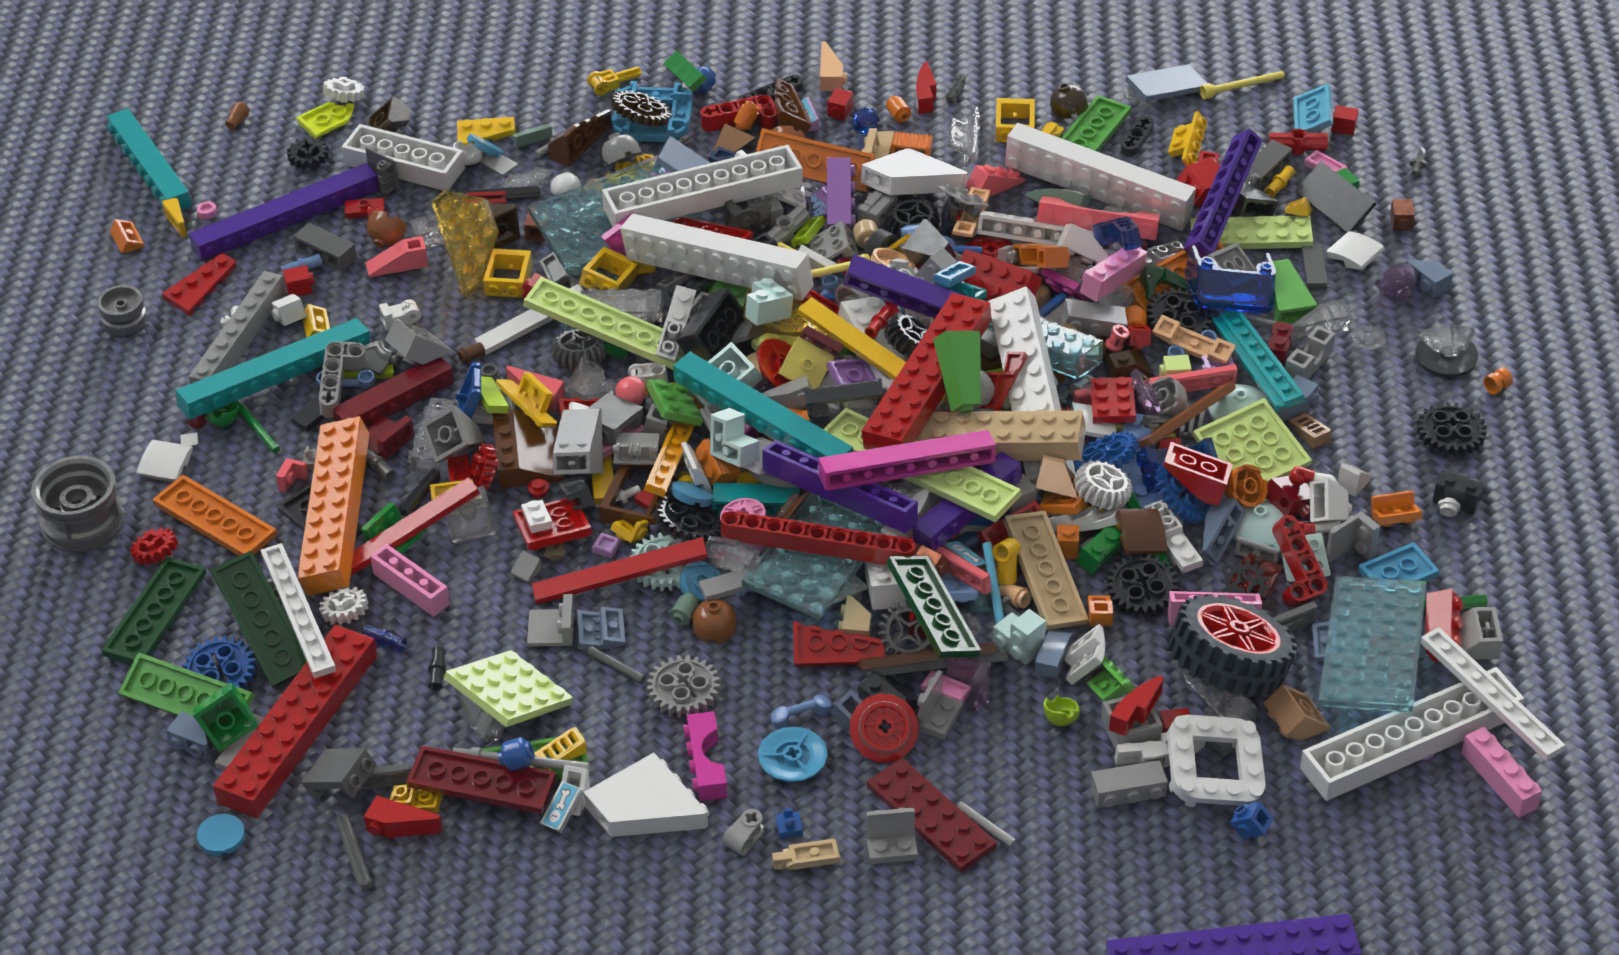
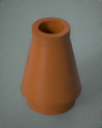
(238, 113)

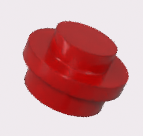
(538, 488)

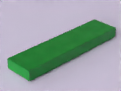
(684, 71)

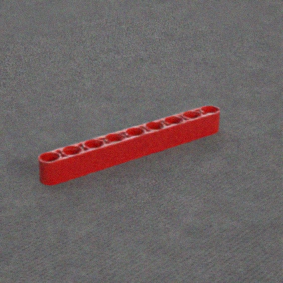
(814, 538)

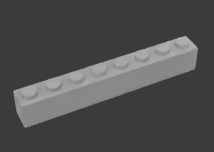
(241, 327)

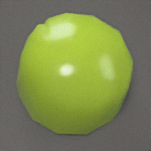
(1061, 711)

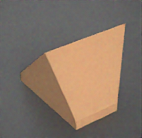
(1055, 477)

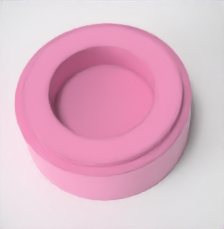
(206, 210)

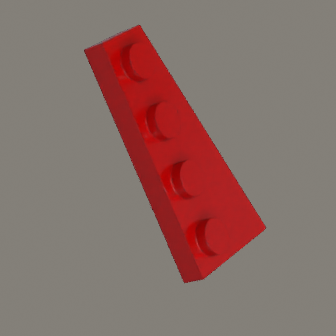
(194, 288)
(831, 648)

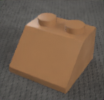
(1295, 714)

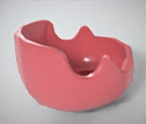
(631, 389)

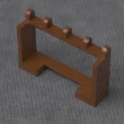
(610, 513)

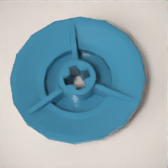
(801, 743)

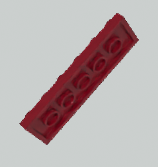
(480, 779)
(935, 815)

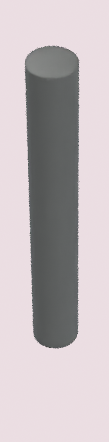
(615, 664)

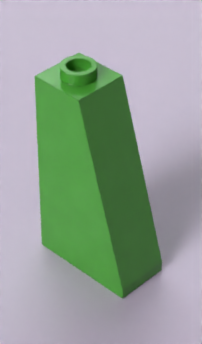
(1291, 295)
(960, 368)

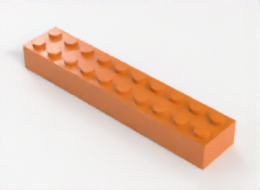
(333, 506)

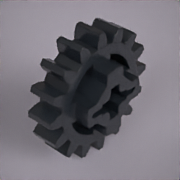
(308, 153)
(1242, 573)

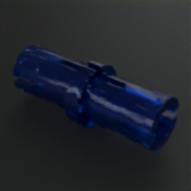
(385, 638)

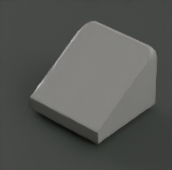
(526, 567)

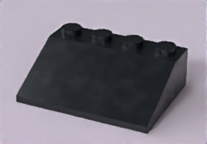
(714, 326)

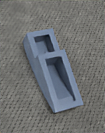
(1052, 653)

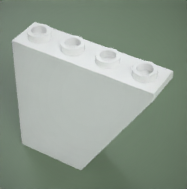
(911, 174)
(645, 801)

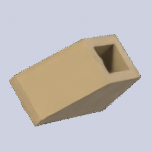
(855, 618)

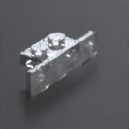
(963, 136)

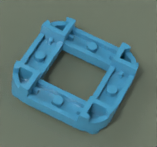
(678, 124)

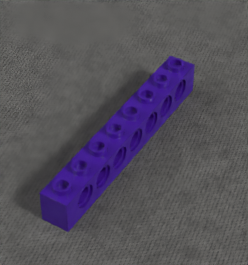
(1223, 193)

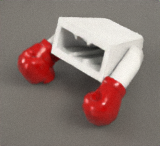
(1327, 500)

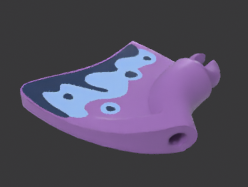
(818, 202)

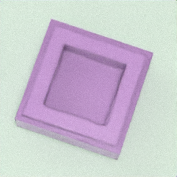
(606, 545)

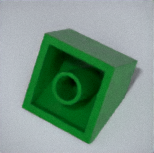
(225, 717)

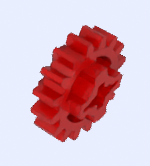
(484, 466)
(154, 546)

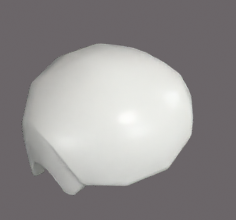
(471, 154)
(564, 182)

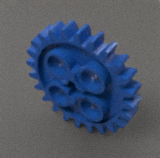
(1114, 449)
(1187, 505)
(231, 657)

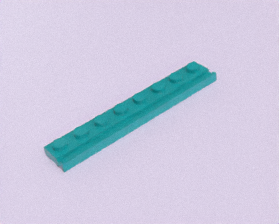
(1258, 360)

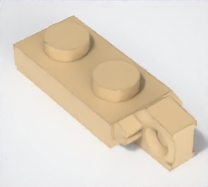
(807, 855)

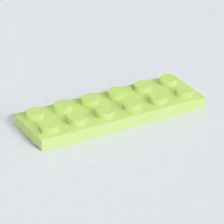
(1266, 232)

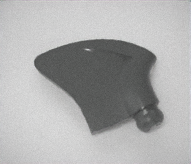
(378, 357)

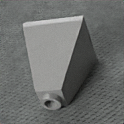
(451, 434)

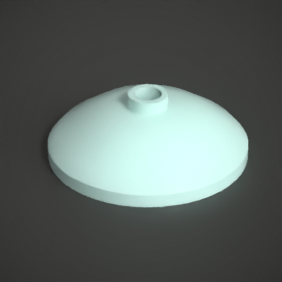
(1237, 399)
(1258, 523)

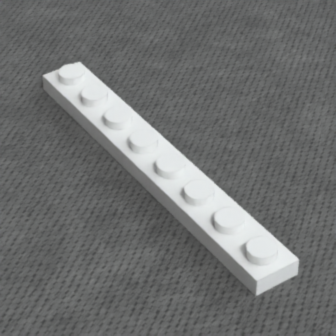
(298, 611)
(1493, 694)

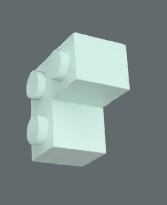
(768, 302)
(729, 440)
(1020, 635)

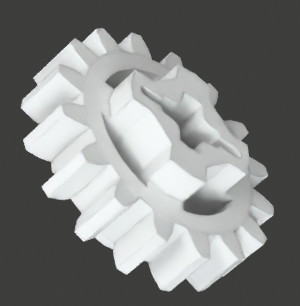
(343, 90)
(343, 606)

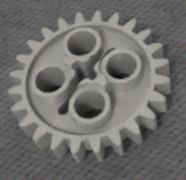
(683, 686)

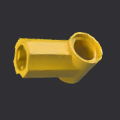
(1006, 558)

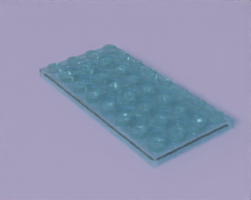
(577, 220)
(808, 579)
(1373, 644)

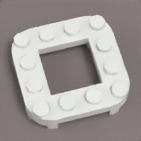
(1213, 790)

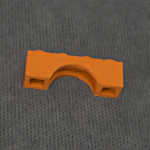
(1042, 255)

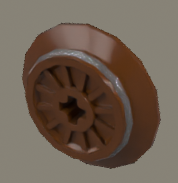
(792, 505)

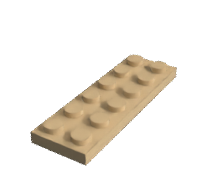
(1046, 570)

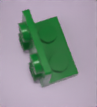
(385, 519)

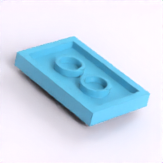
(1314, 110)

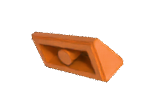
(126, 236)

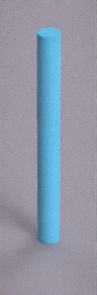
(995, 593)

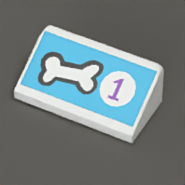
(561, 806)

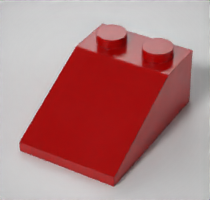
(1198, 472)

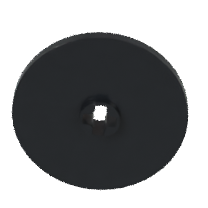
(1445, 366)

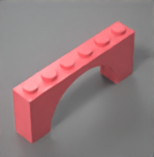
(1059, 212)

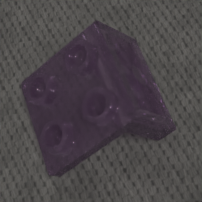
(1144, 394)

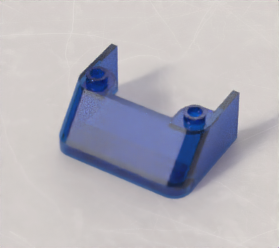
(1230, 288)

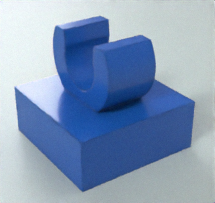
(789, 824)

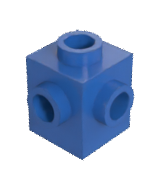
(1251, 820)

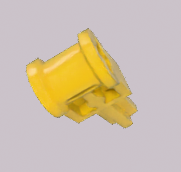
(609, 80)

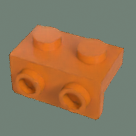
(1395, 508)

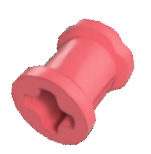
(1117, 338)

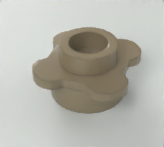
(555, 552)

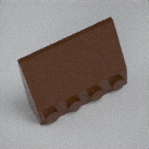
(523, 449)

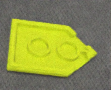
(325, 118)

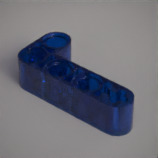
(1118, 230)

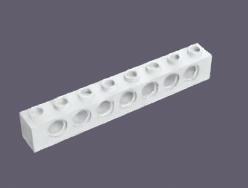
(1026, 230)

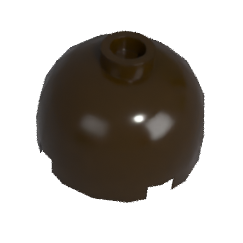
(1068, 100)

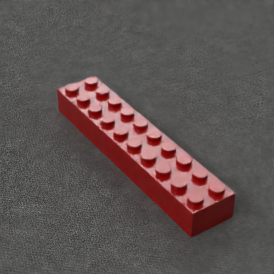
(920, 382)
(293, 725)

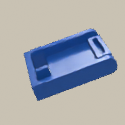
(470, 390)

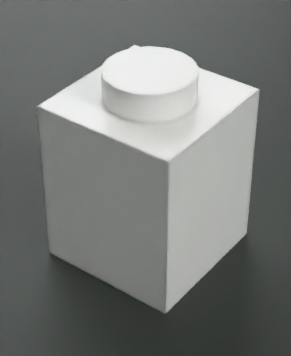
(288, 310)

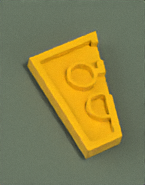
(485, 128)

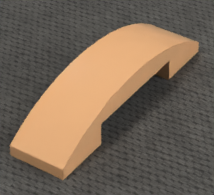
(968, 225)
(1192, 342)

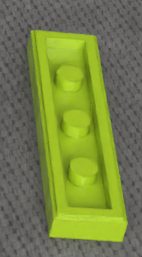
(492, 397)

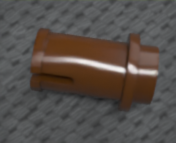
(471, 352)

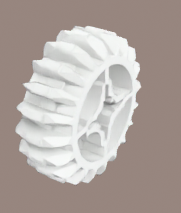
(1103, 485)

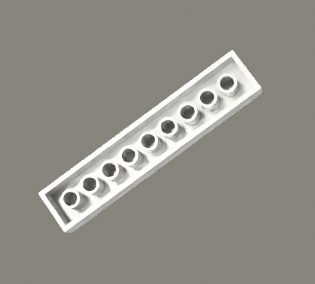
(1099, 175)
(705, 186)
(715, 255)
(1020, 329)
(1399, 738)

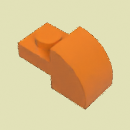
(1100, 611)

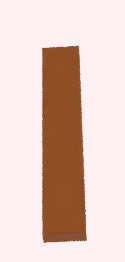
(1186, 415)

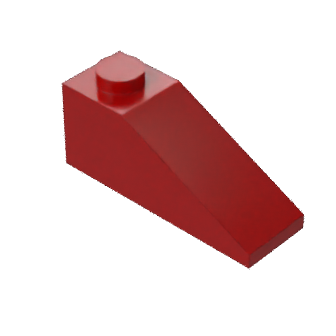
(399, 820)

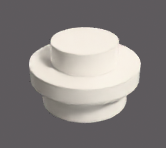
(1448, 507)

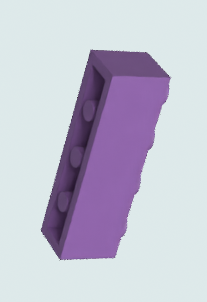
(839, 191)

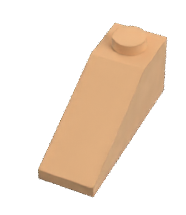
(831, 70)

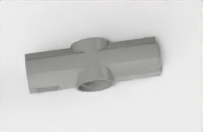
(788, 224)

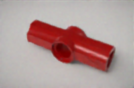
(1301, 141)

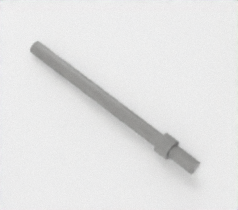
(537, 761)

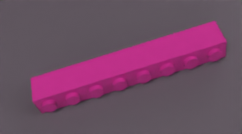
(907, 460)

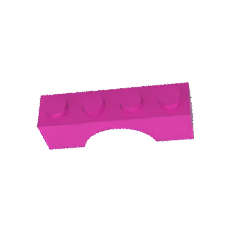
(710, 776)

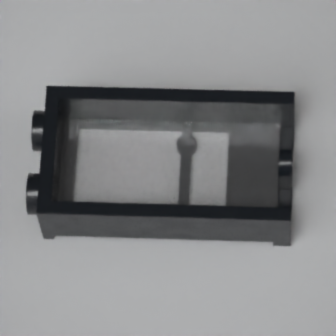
(829, 401)

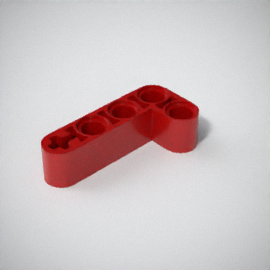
(717, 115)
(1295, 559)

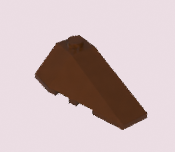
(789, 107)
(578, 138)

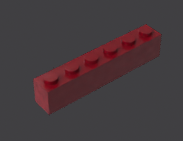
(397, 392)

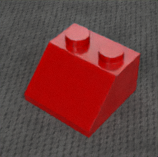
(1201, 177)

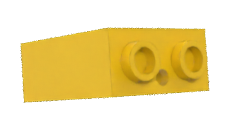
(1012, 109)
(507, 260)
(616, 264)

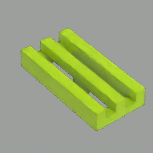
(808, 231)

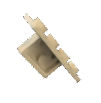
(878, 143)

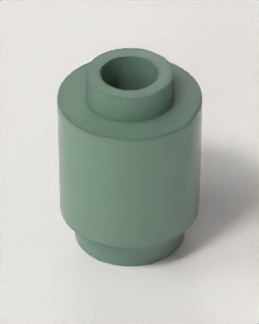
(684, 609)

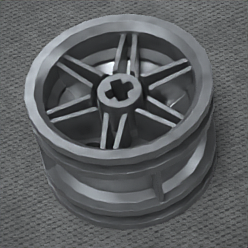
(77, 503)

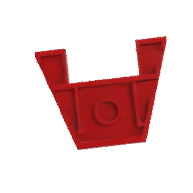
(1004, 380)

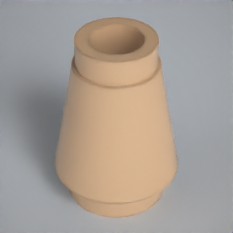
(1018, 596)

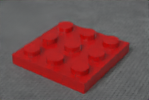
(566, 524)

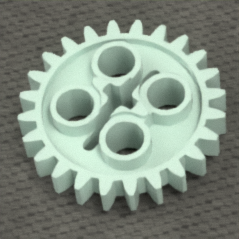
(660, 578)

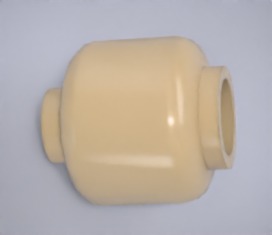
(863, 231)

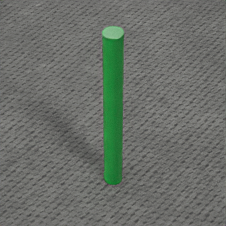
(257, 427)

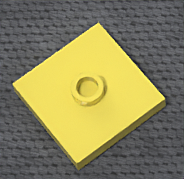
(805, 360)

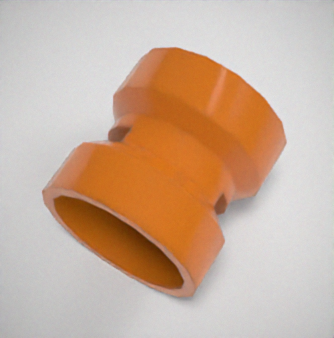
(1498, 381)

